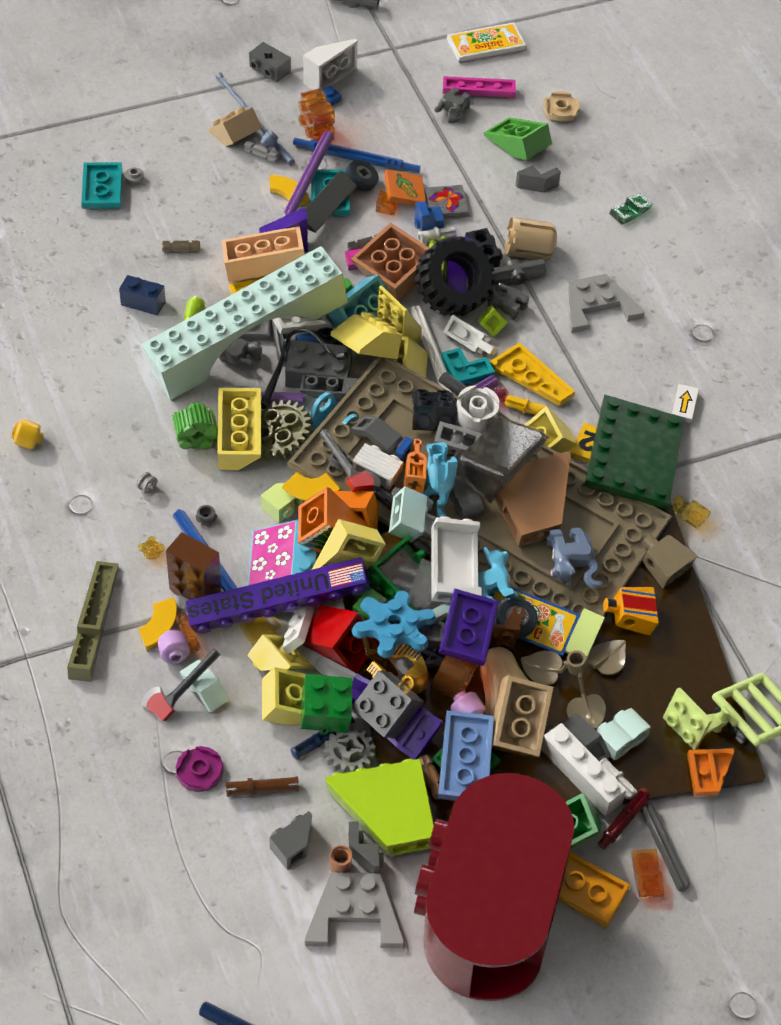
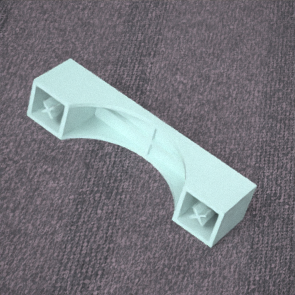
(188, 351)

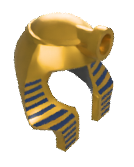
(410, 672)

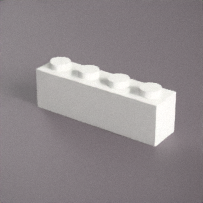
(583, 769)

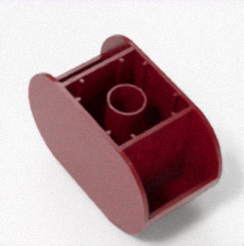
(494, 885)

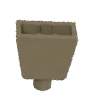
(667, 558)

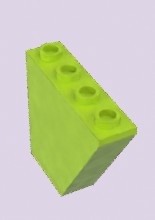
(388, 804)

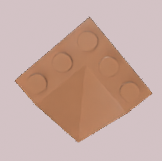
(393, 257)

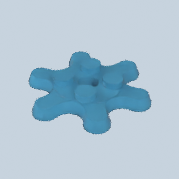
(394, 634)

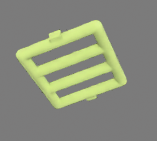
(736, 720)

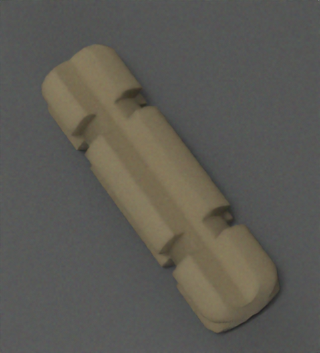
(181, 246)

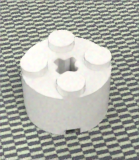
(476, 408)

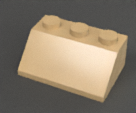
(520, 716)

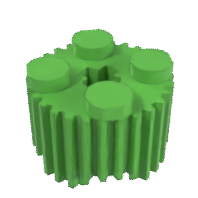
(195, 427)

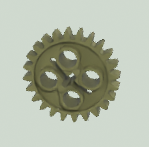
(284, 429)

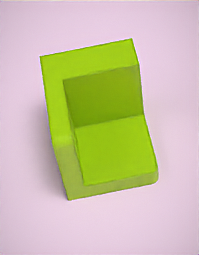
(492, 321)

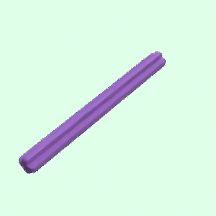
(309, 172)

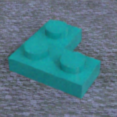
(466, 371)

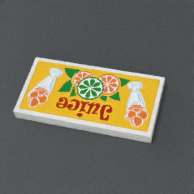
(486, 42)

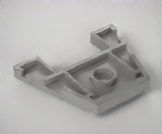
(598, 294)
(354, 899)

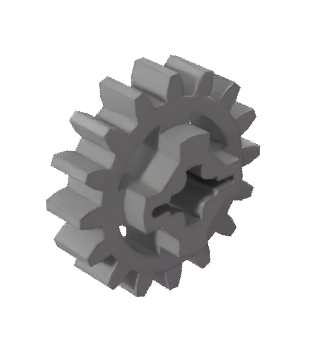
(350, 752)

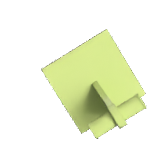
(691, 720)

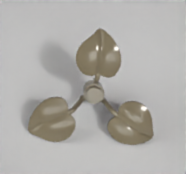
(606, 657)

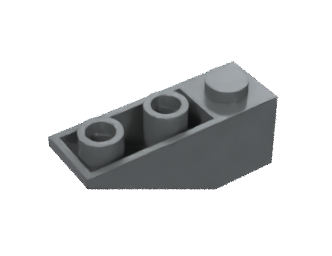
(317, 385)

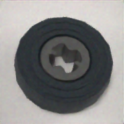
(362, 174)

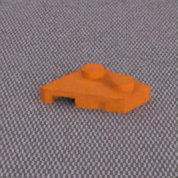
(708, 770)

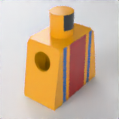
(634, 609)

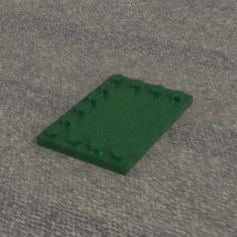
(635, 452)

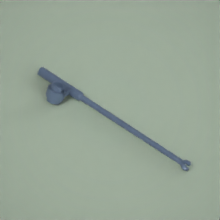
(269, 138)

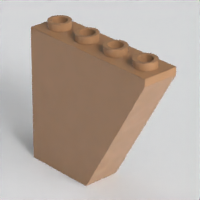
(535, 498)

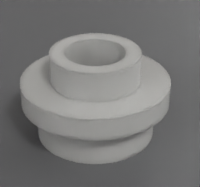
(134, 175)

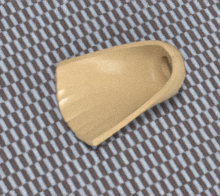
(498, 664)

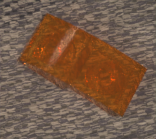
(647, 873)

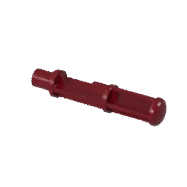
(624, 818)

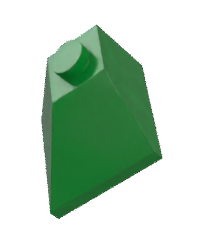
(585, 818)

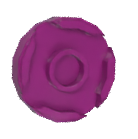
(199, 769)

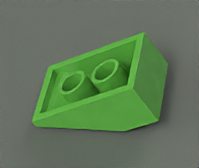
(520, 137)

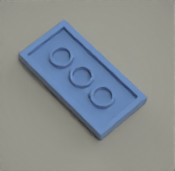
(465, 752)

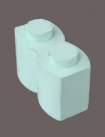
(623, 732)

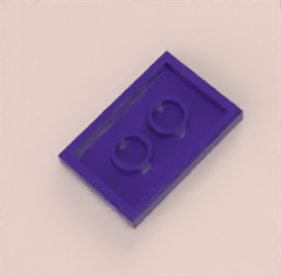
(468, 627)

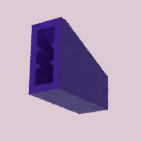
(295, 219)

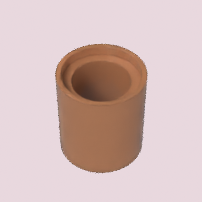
(340, 852)

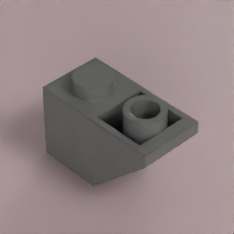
(292, 842)

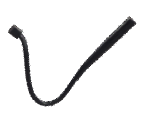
(274, 379)

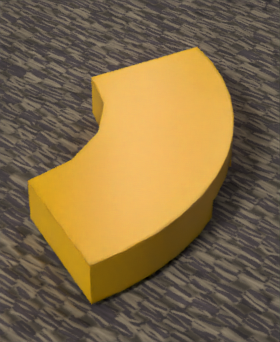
(285, 187)
(305, 488)
(161, 621)

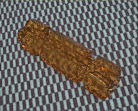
(183, 622)

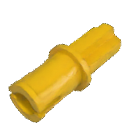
(523, 405)

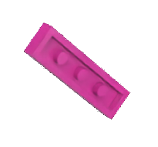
(480, 86)

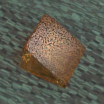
(385, 206)

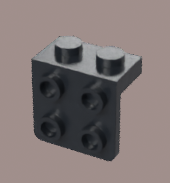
(431, 408)

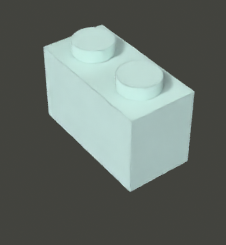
(408, 514)

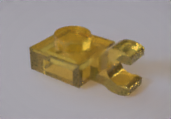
(692, 512)

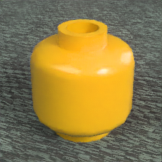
(27, 434)

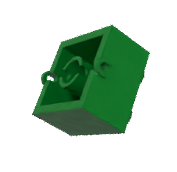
(326, 703)

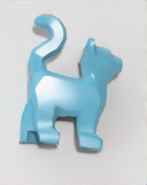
(440, 475)
(497, 577)

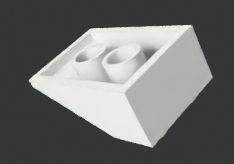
(329, 63)

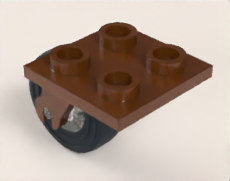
(514, 621)

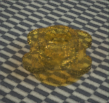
(151, 553)

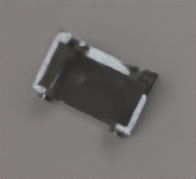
(498, 456)

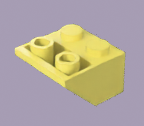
(412, 356)

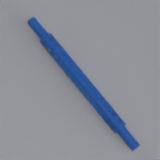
(353, 154)

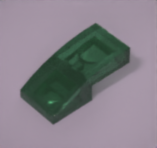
(631, 209)

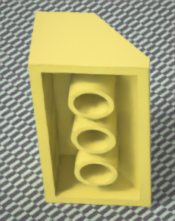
(369, 336)
(238, 427)

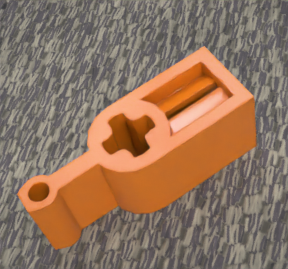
(415, 468)

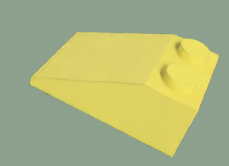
(282, 696)

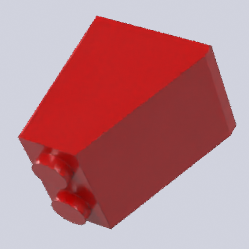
(333, 638)

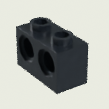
(487, 241)

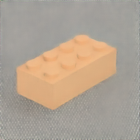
(261, 253)

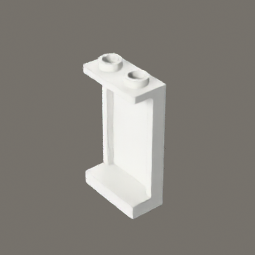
(454, 558)

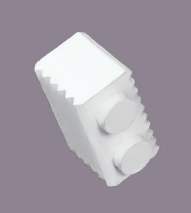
(383, 465)

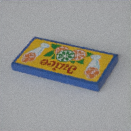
(553, 624)

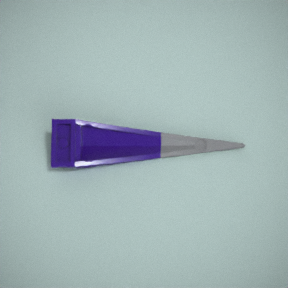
(416, 733)

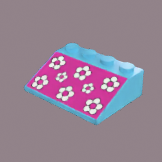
(278, 553)

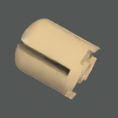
(530, 239)

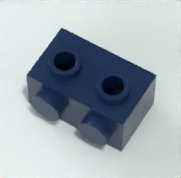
(142, 295)

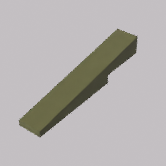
(92, 622)

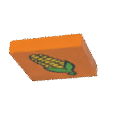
(404, 187)

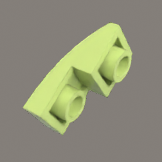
(585, 632)

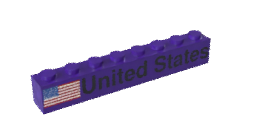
(278, 595)

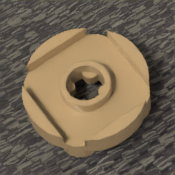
(567, 112)

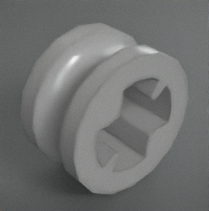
(146, 482)

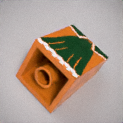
(319, 516)

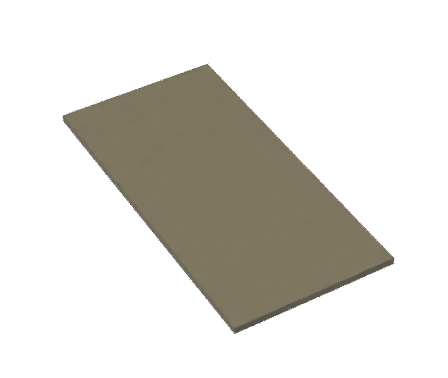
(612, 521)

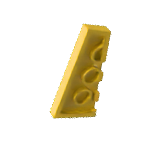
(533, 374)

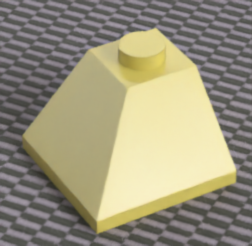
(549, 423)
(269, 654)

